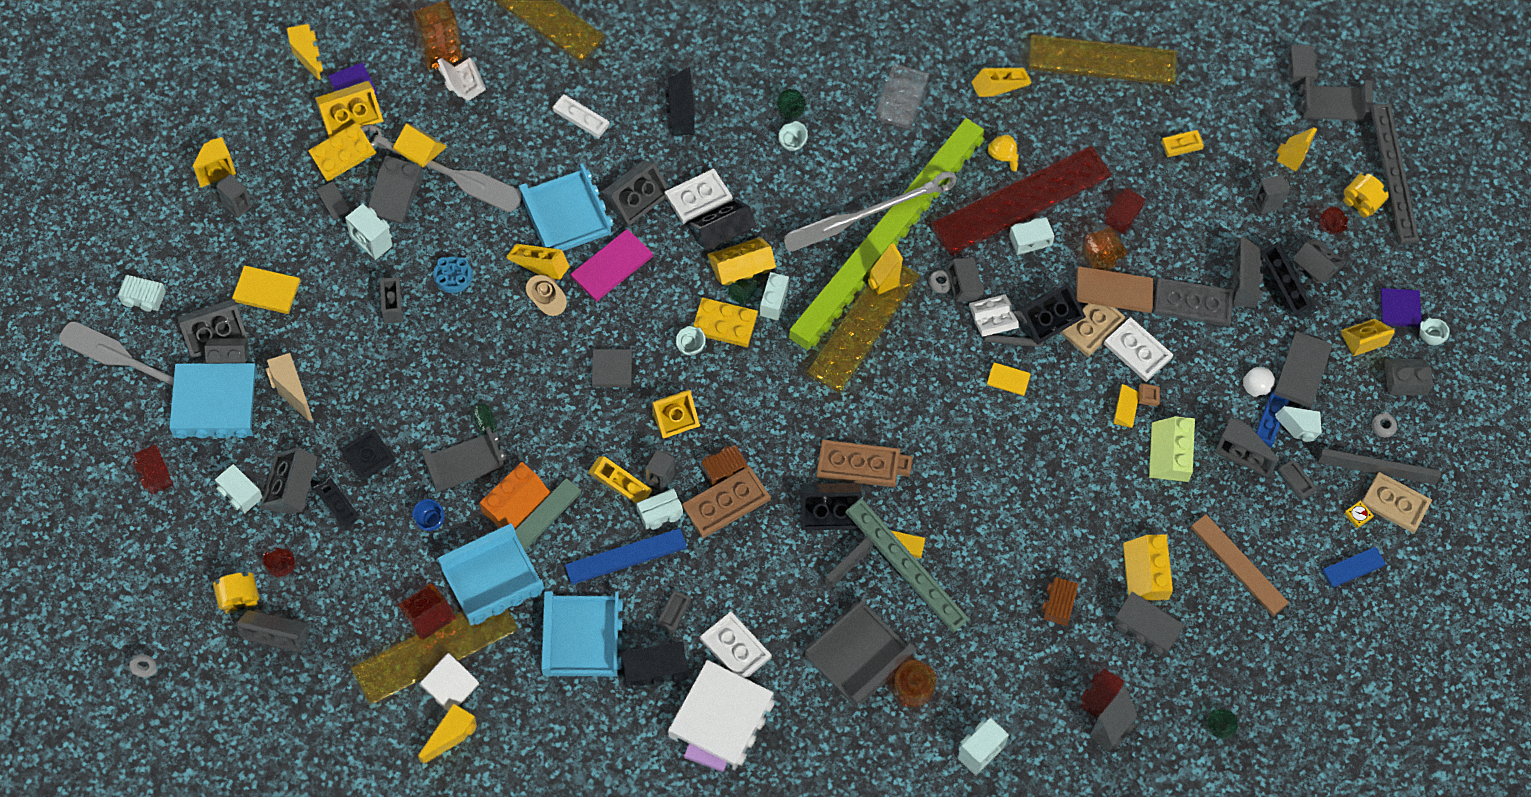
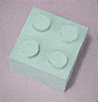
(369, 231)
(982, 745)

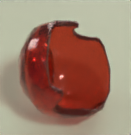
(1333, 221)
(279, 562)

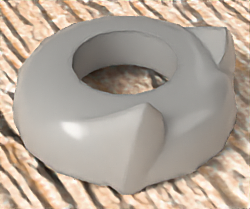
(935, 286)
(1379, 430)
(143, 671)

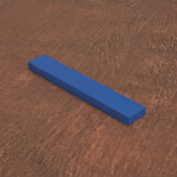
(625, 556)

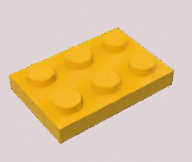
(342, 151)
(725, 322)

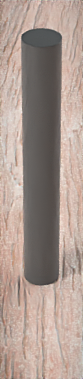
(1011, 340)

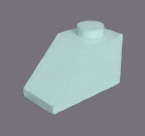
(1300, 422)

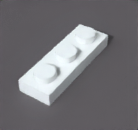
(581, 116)

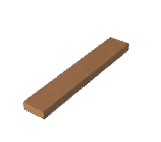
(1239, 565)

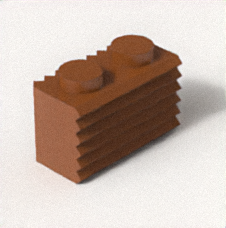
(723, 465)
(1060, 601)

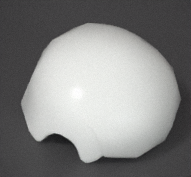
(1259, 381)

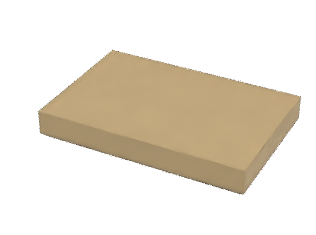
(1094, 328)
(1396, 502)

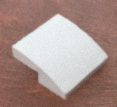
(993, 315)
(449, 683)

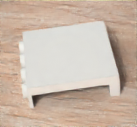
(722, 714)

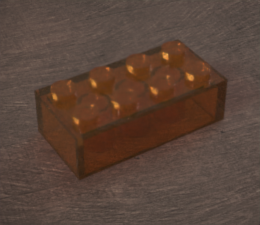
(437, 34)

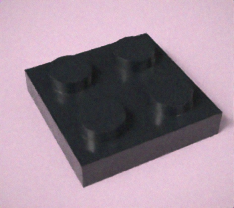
(367, 455)

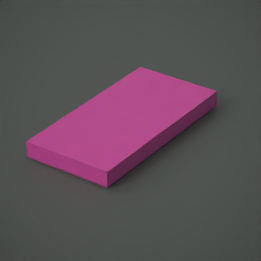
(611, 265)

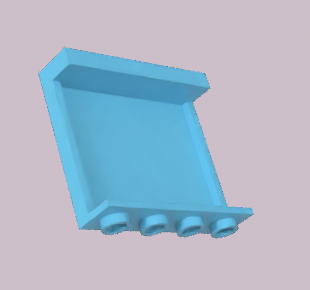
(567, 210)
(213, 400)
(490, 575)
(581, 635)

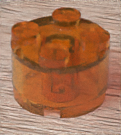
(1103, 249)
(922, 676)

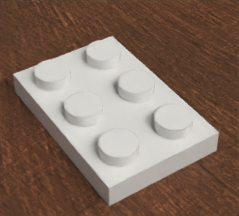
(698, 196)
(1138, 349)
(735, 646)

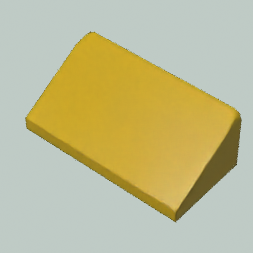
(1008, 379)
(1126, 406)

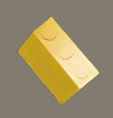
(349, 106)
(742, 261)
(1148, 567)

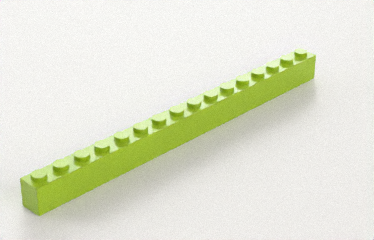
(889, 230)

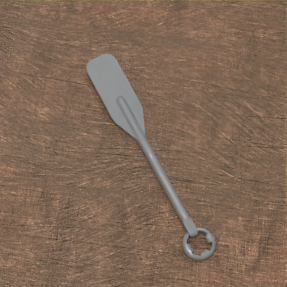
(470, 182)
(837, 223)
(104, 349)

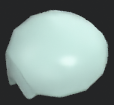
(793, 136)
(1434, 331)
(690, 340)

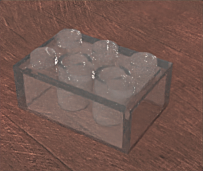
(902, 96)

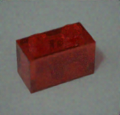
(1124, 211)
(154, 471)
(1104, 690)

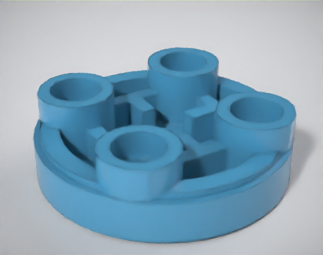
(452, 274)

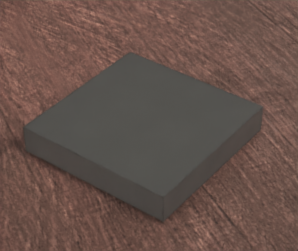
(612, 368)

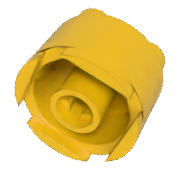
(1365, 194)
(236, 592)

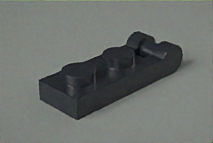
(336, 502)

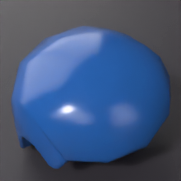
(428, 515)

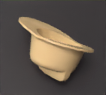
(546, 294)

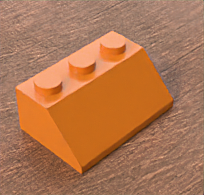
(514, 497)

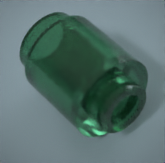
(484, 417)

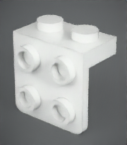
(462, 79)

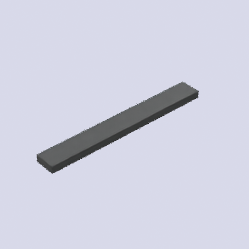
(1394, 174)

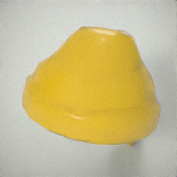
(1004, 149)

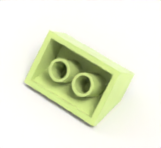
(1172, 449)

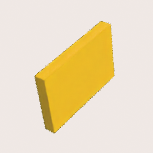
(266, 289)

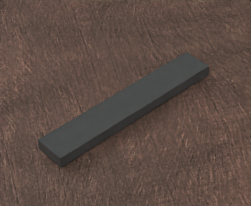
(1373, 465)

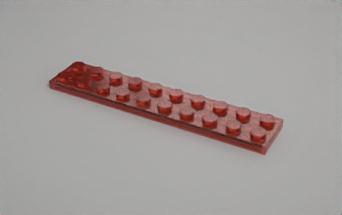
(1020, 200)

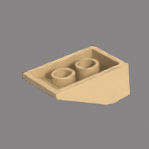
(286, 380)

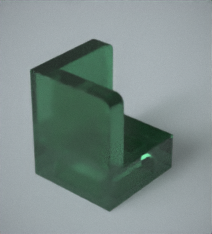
(742, 291)

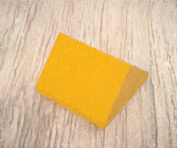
(418, 145)
(1367, 336)
(675, 414)

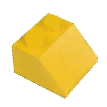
(213, 163)

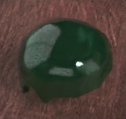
(791, 103)
(1222, 723)

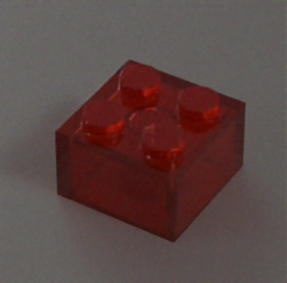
(427, 611)

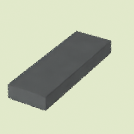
(848, 563)

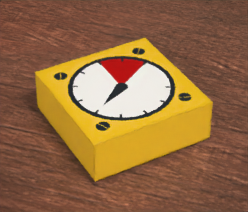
(1358, 514)

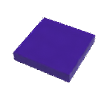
(350, 77)
(1400, 307)

